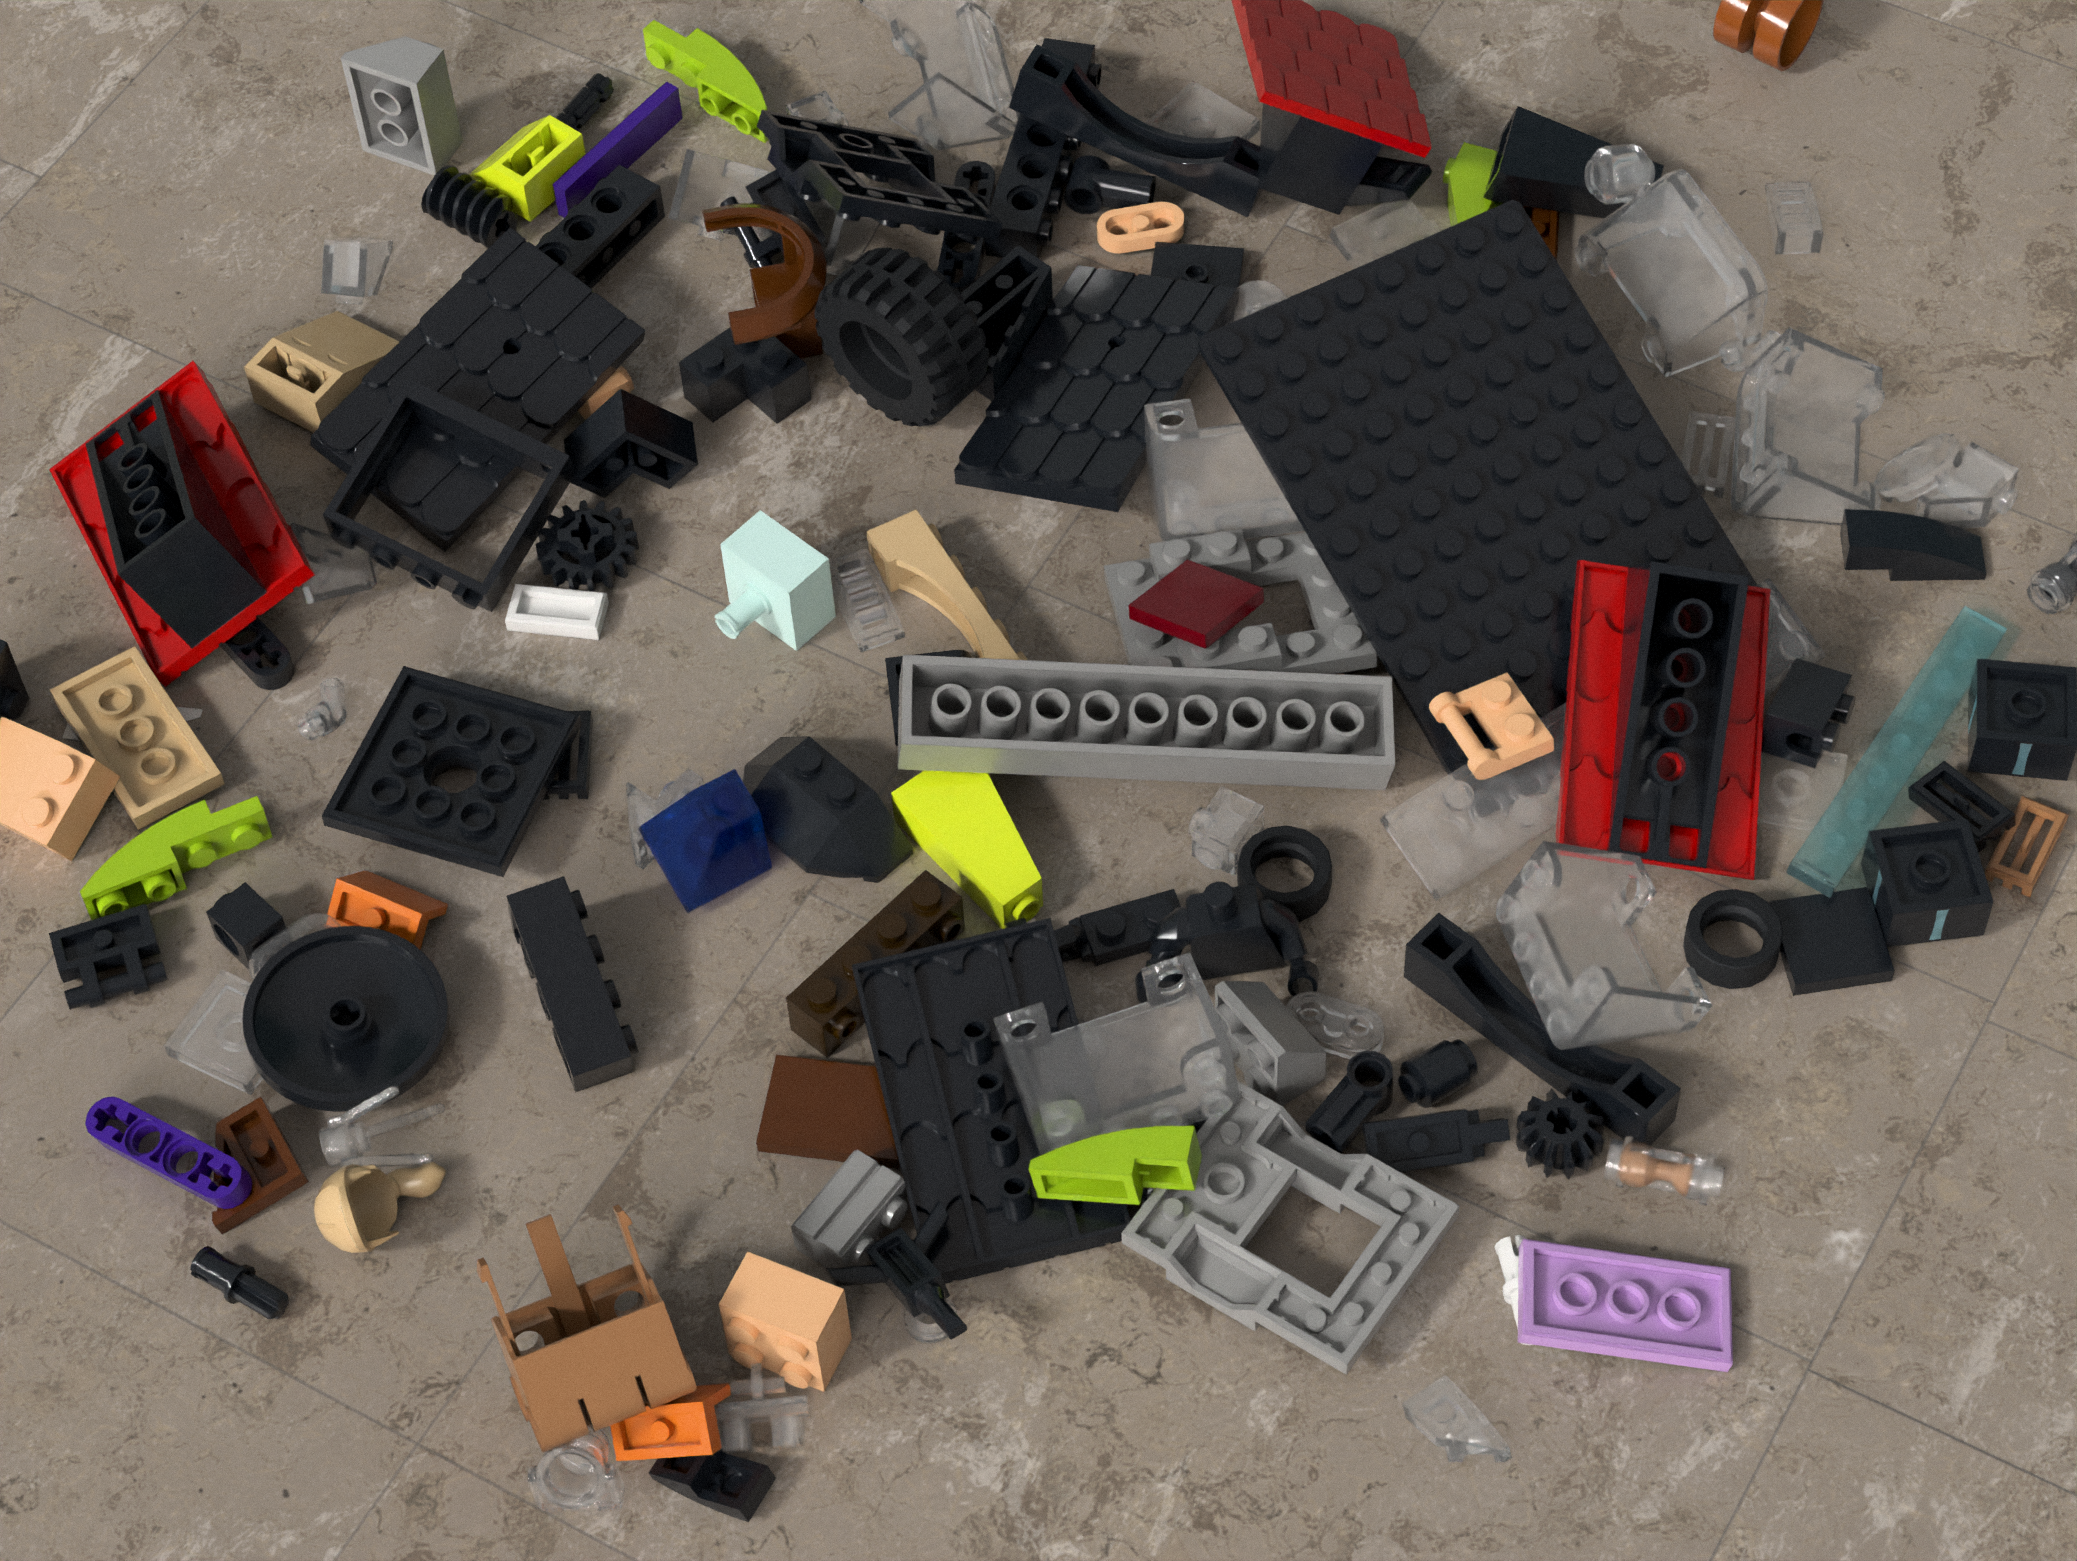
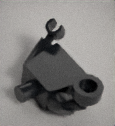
(1230, 935)

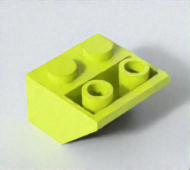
(531, 164)

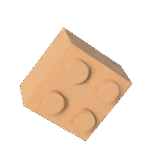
(785, 1322)

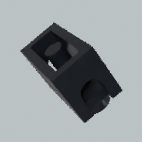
(1807, 713)

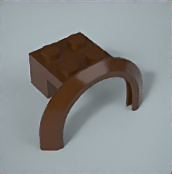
(782, 292)

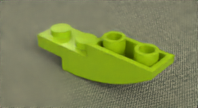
(704, 63)
(153, 862)

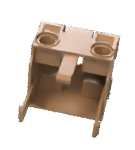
(588, 1357)

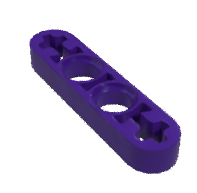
(166, 1154)

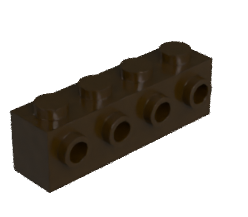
(827, 1004)

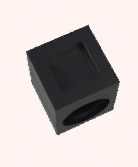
(244, 922)

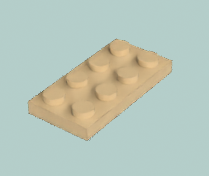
(139, 735)

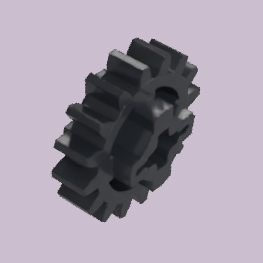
(565, 552)

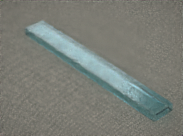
(1895, 753)

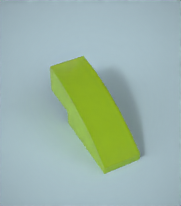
(1119, 1165)

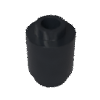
(1437, 1072)

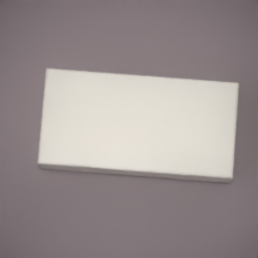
(557, 611)

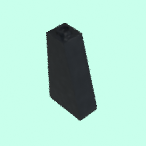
(1545, 166)

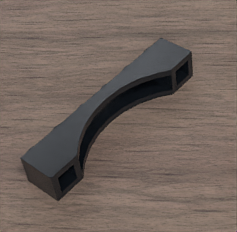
(1063, 98)
(1470, 985)

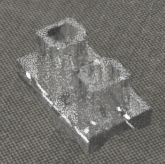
(785, 1413)

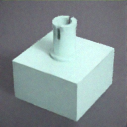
(775, 582)

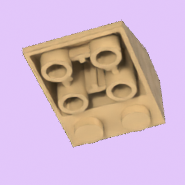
(315, 367)

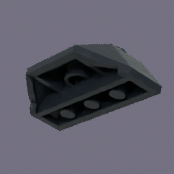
(823, 812)

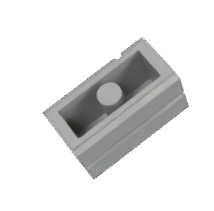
(850, 1213)

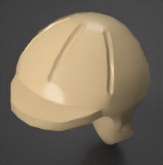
(361, 1206)

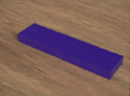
(620, 147)

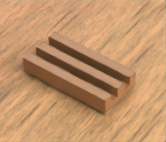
(2012, 875)

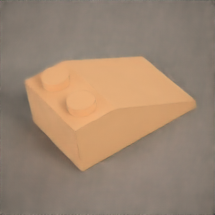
(49, 789)

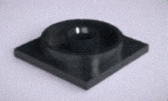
(441, 726)

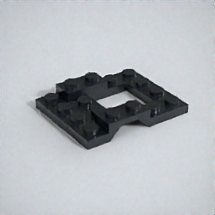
(822, 164)

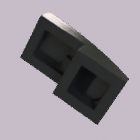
(717, 1481)

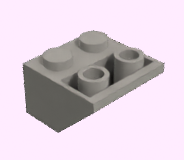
(1268, 1041)

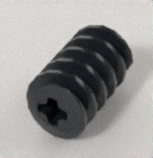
(468, 206)

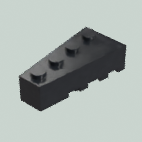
(570, 984)

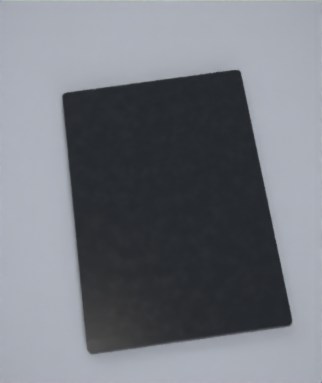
(1459, 454)

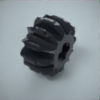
(1560, 1133)

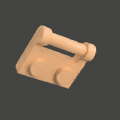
(1504, 718)

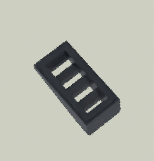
(1389, 181)

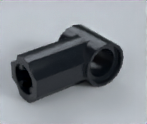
(1097, 185)
(1350, 1103)

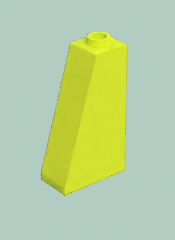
(972, 839)

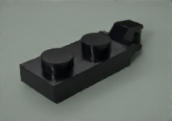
(1116, 930)
(1432, 1138)

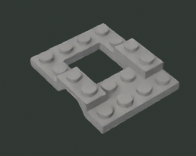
(1331, 648)
(1242, 1176)

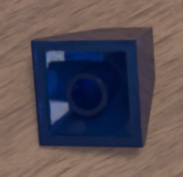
(709, 841)

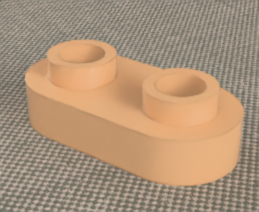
(1140, 227)

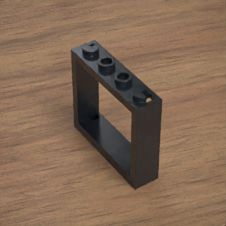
(479, 430)

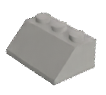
(403, 102)

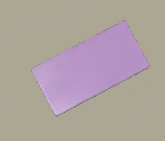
(1624, 1305)

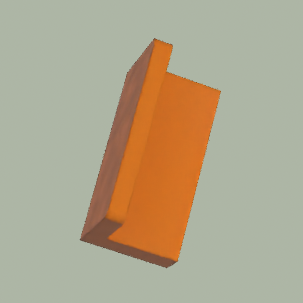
(384, 905)
(672, 1429)

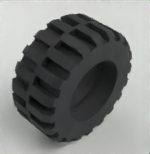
(902, 336)

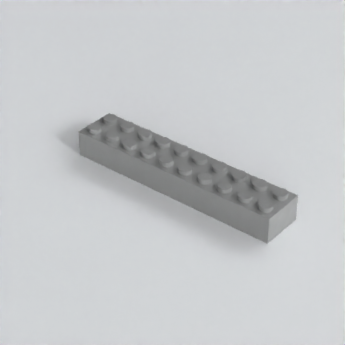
(1145, 722)

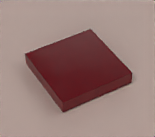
(1196, 603)

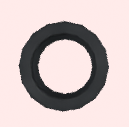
(1295, 844)
(1742, 908)

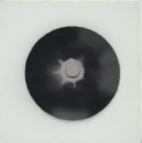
(345, 1017)

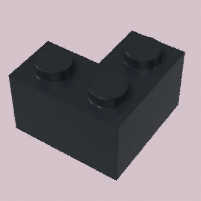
(728, 374)
(630, 438)

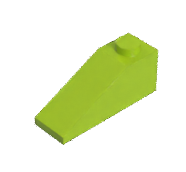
(1467, 182)

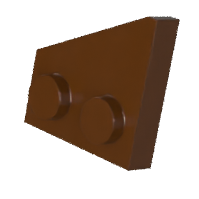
(261, 1148)

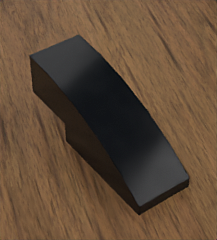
(1910, 547)

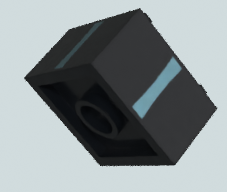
(2022, 719)
(1927, 882)

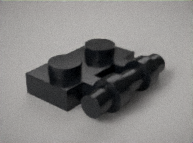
(778, 193)
(103, 945)

